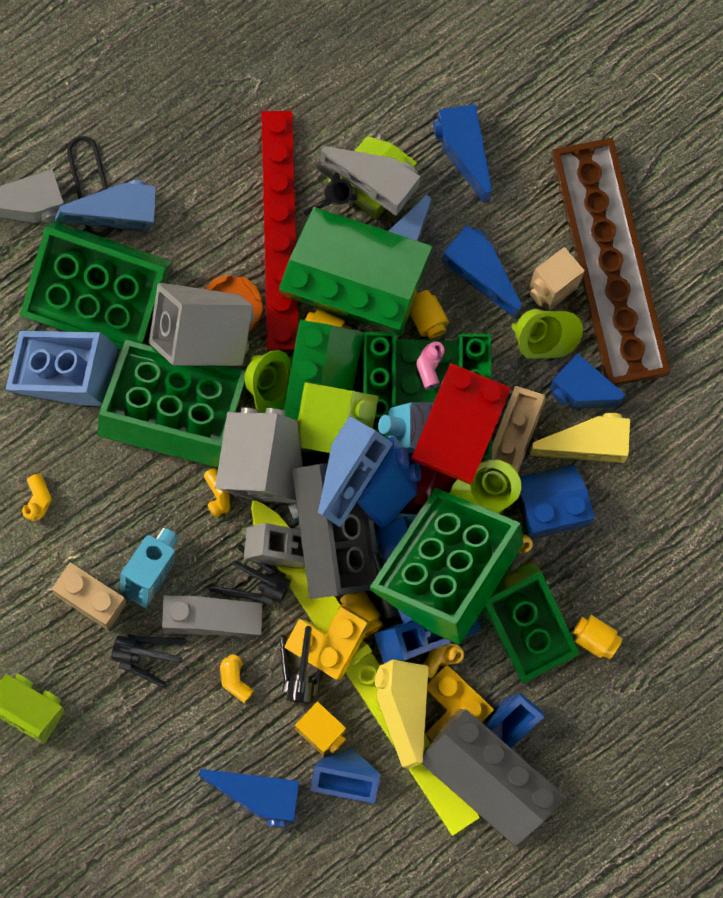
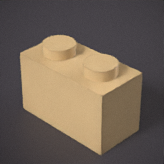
(555, 279)
(89, 596)

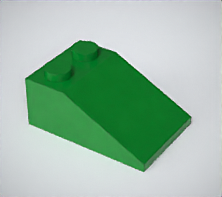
(529, 623)

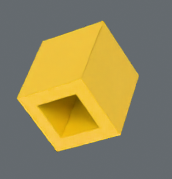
(321, 729)

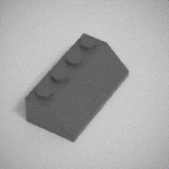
(334, 556)
(490, 777)

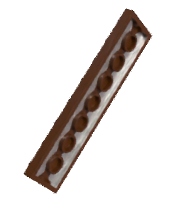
(611, 261)

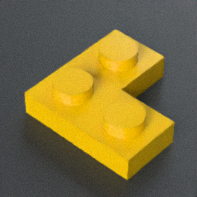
(336, 648)
(454, 694)

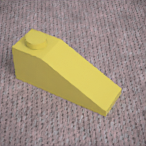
(593, 440)
(403, 705)

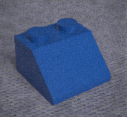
(391, 485)
(554, 502)

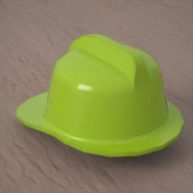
(547, 333)
(268, 379)
(493, 487)

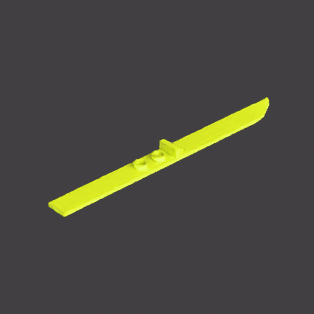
(362, 673)

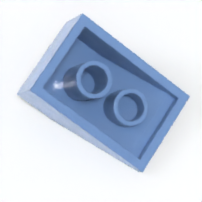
(63, 366)

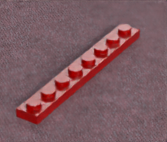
(278, 226)

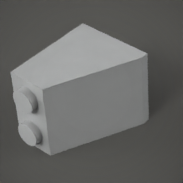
(200, 326)
(259, 456)

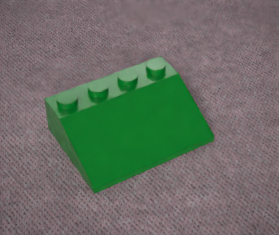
(355, 271)
(93, 285)
(169, 405)
(449, 564)

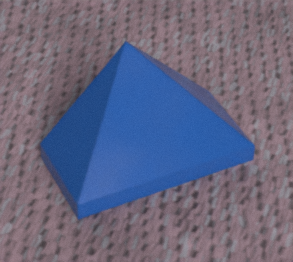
(514, 718)
(346, 777)

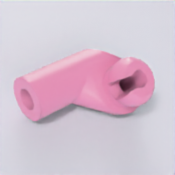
(428, 362)

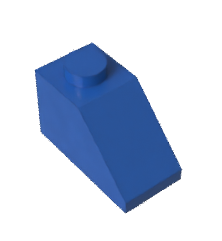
(584, 387)

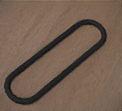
(75, 177)

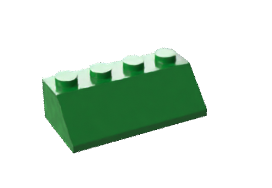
(323, 357)

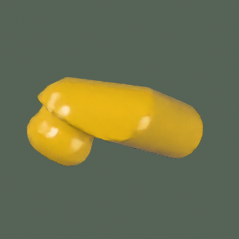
(230, 678)

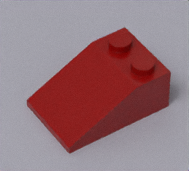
(460, 423)

